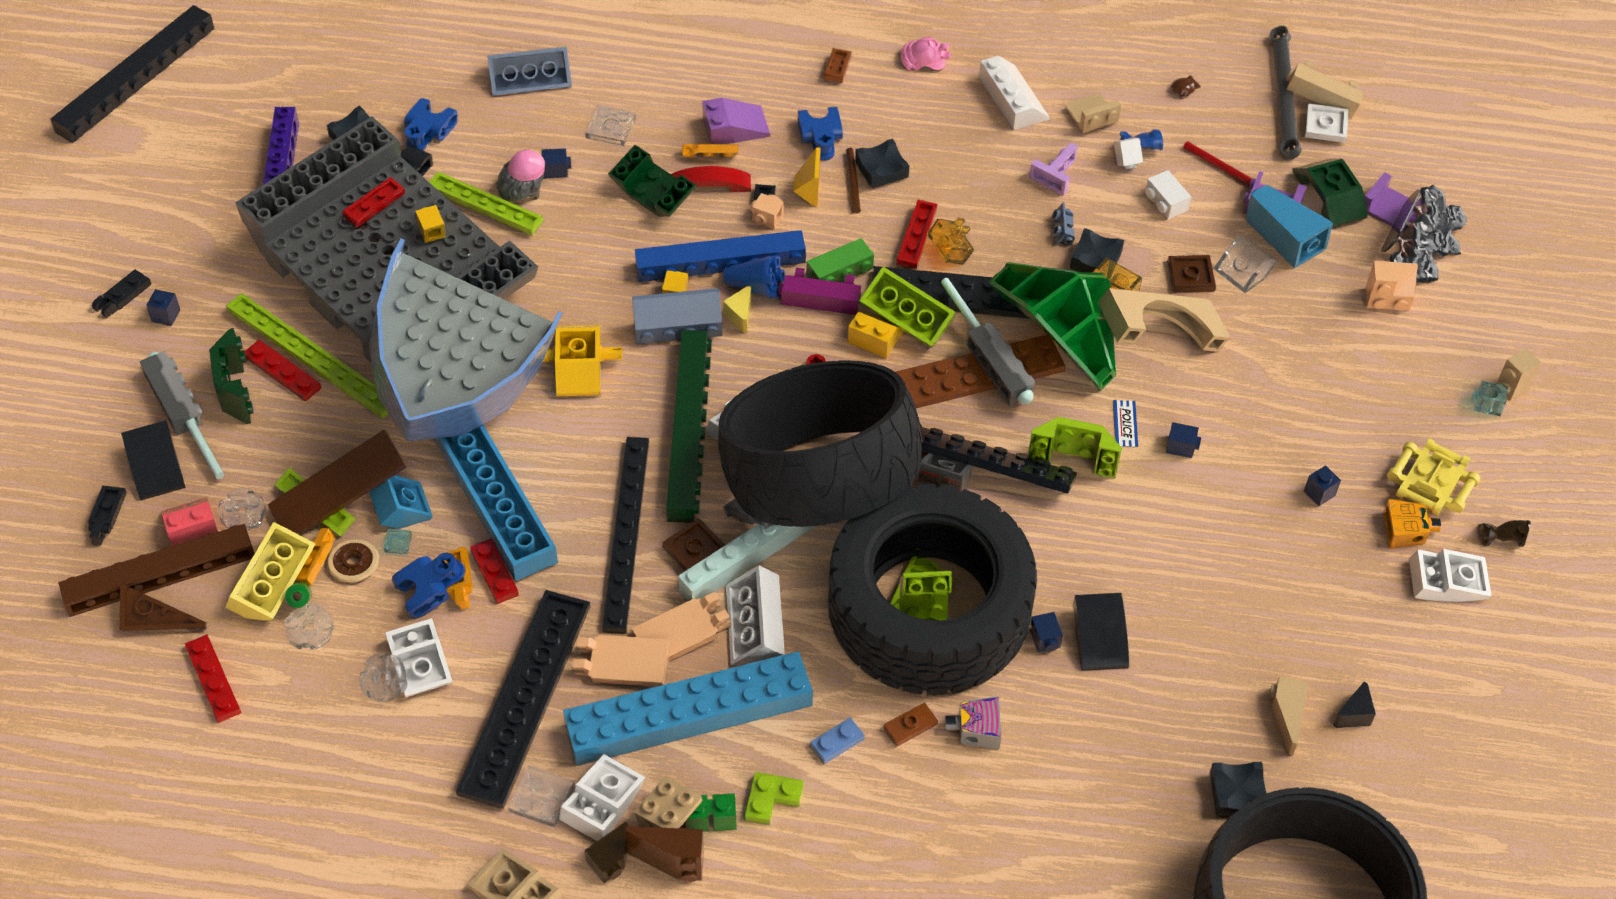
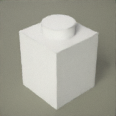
(1128, 152)

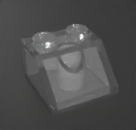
(1245, 264)

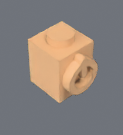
(767, 210)

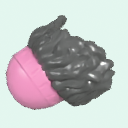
(521, 176)

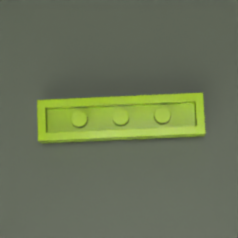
(338, 522)

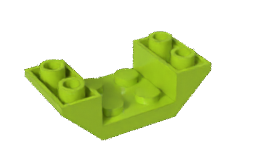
(1078, 439)
(925, 594)

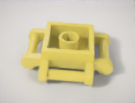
(1433, 477)

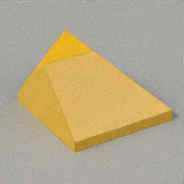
(807, 179)

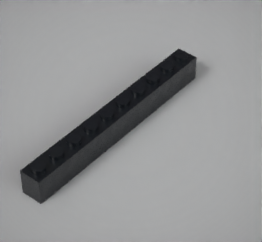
(132, 74)

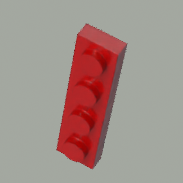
(916, 234)
(282, 370)
(213, 678)

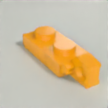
(708, 150)
(313, 564)
(461, 589)

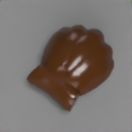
(1185, 86)

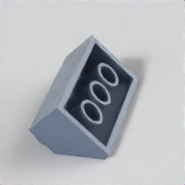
(529, 70)
(667, 314)

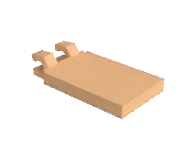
(686, 625)
(623, 660)

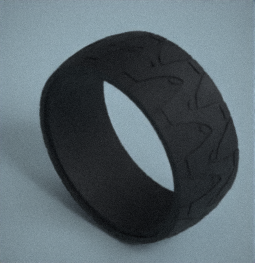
(828, 480)
(1321, 818)

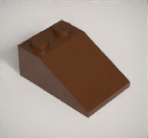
(670, 850)

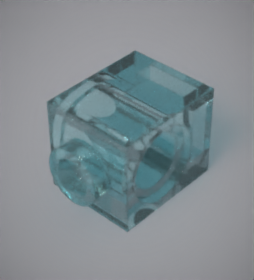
(1490, 398)

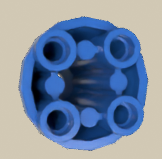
(760, 274)

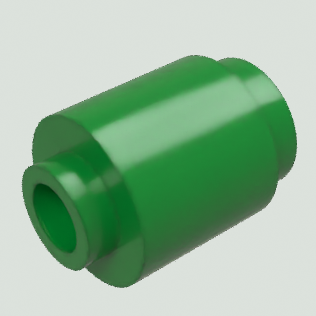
(302, 588)

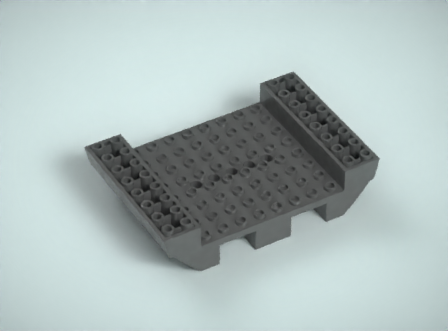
(303, 231)

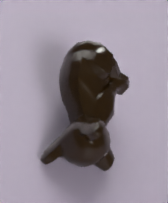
(1509, 531)

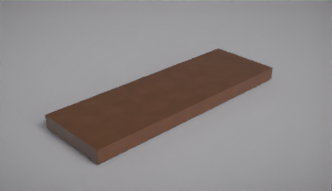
(338, 484)

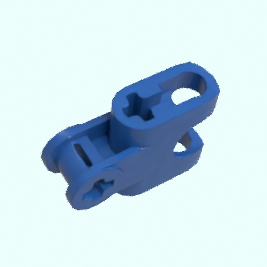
(424, 125)
(821, 131)
(430, 580)

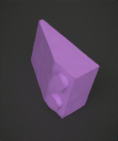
(733, 121)

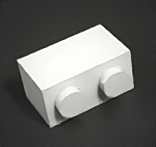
(1168, 194)

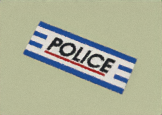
(1125, 423)

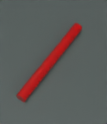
(1217, 163)

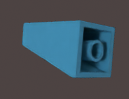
(1288, 225)

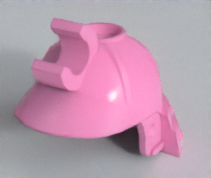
(924, 52)

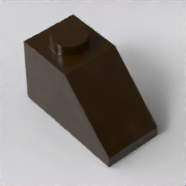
(609, 854)

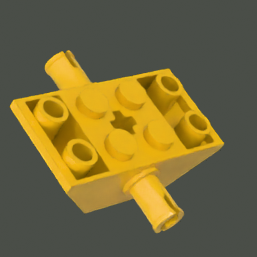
(579, 359)

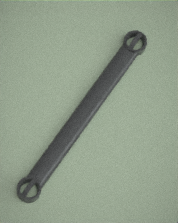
(1285, 96)

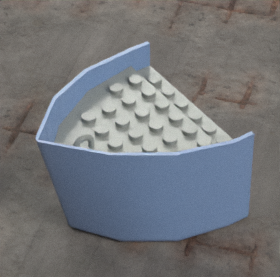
(449, 350)

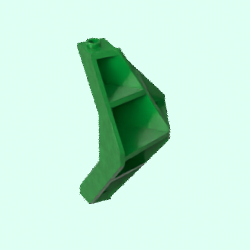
(1067, 311)

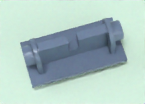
(1062, 225)

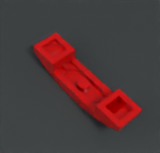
(717, 177)

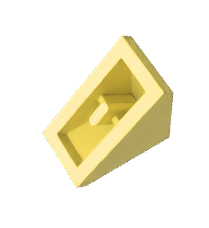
(738, 308)

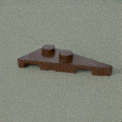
(145, 613)

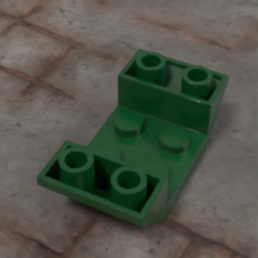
(650, 183)
(1337, 188)
(227, 360)

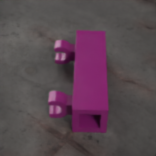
(820, 294)

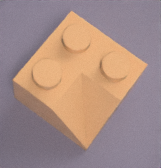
(1391, 285)

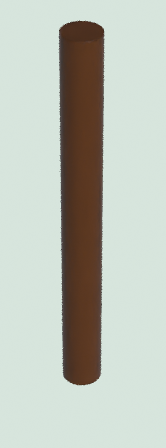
(853, 180)

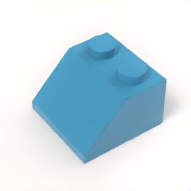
(400, 502)

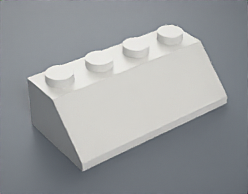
(1011, 93)
(755, 617)

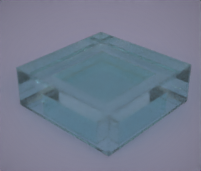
(397, 541)

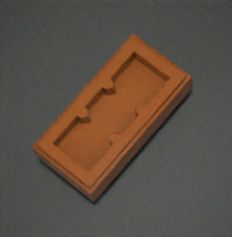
(837, 65)
(910, 724)

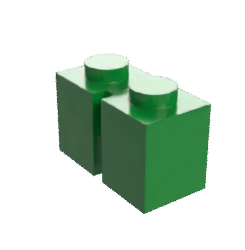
(723, 811)

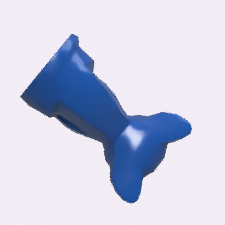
(1148, 139)

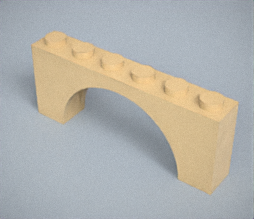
(1195, 315)

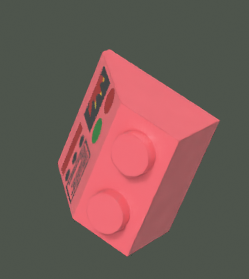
(189, 521)

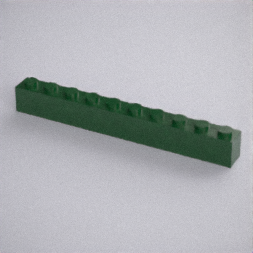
(688, 428)

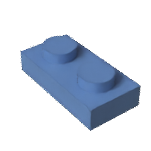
(837, 740)

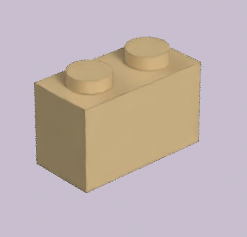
(1519, 373)

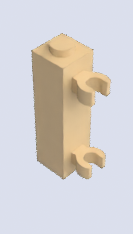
(1324, 89)

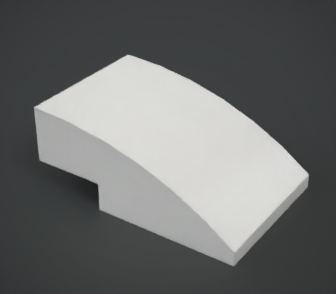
(1449, 576)
(421, 655)
(601, 798)

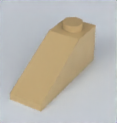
(1288, 709)

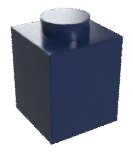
(556, 163)
(163, 307)
(1183, 440)
(1322, 485)
(1046, 632)

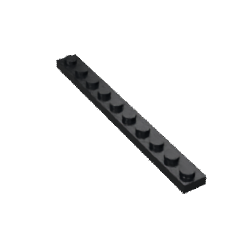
(626, 536)

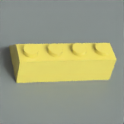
(270, 574)

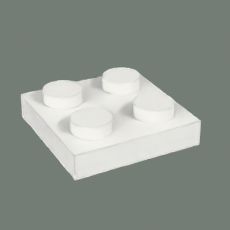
(1326, 123)

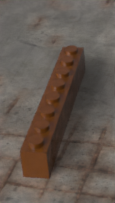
(157, 569)

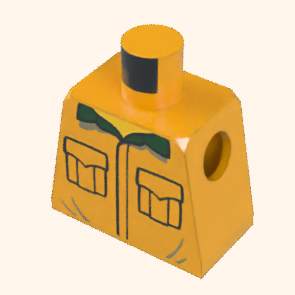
(1408, 523)

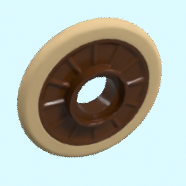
(357, 572)

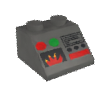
(944, 471)

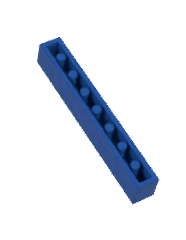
(716, 255)

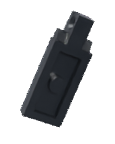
(105, 512)

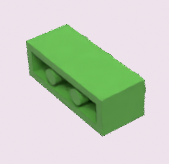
(836, 264)

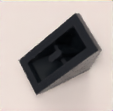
(1358, 709)

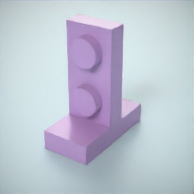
(1052, 174)

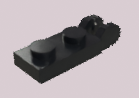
(121, 293)

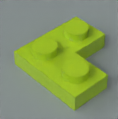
(769, 790)

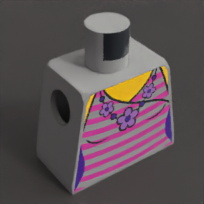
(977, 722)

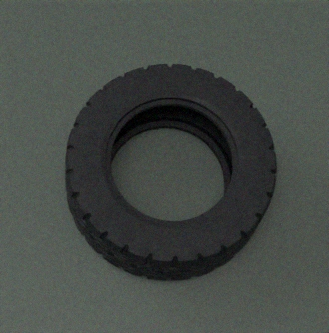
(932, 652)

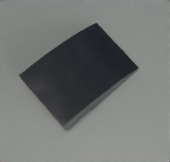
(153, 460)
(1101, 631)

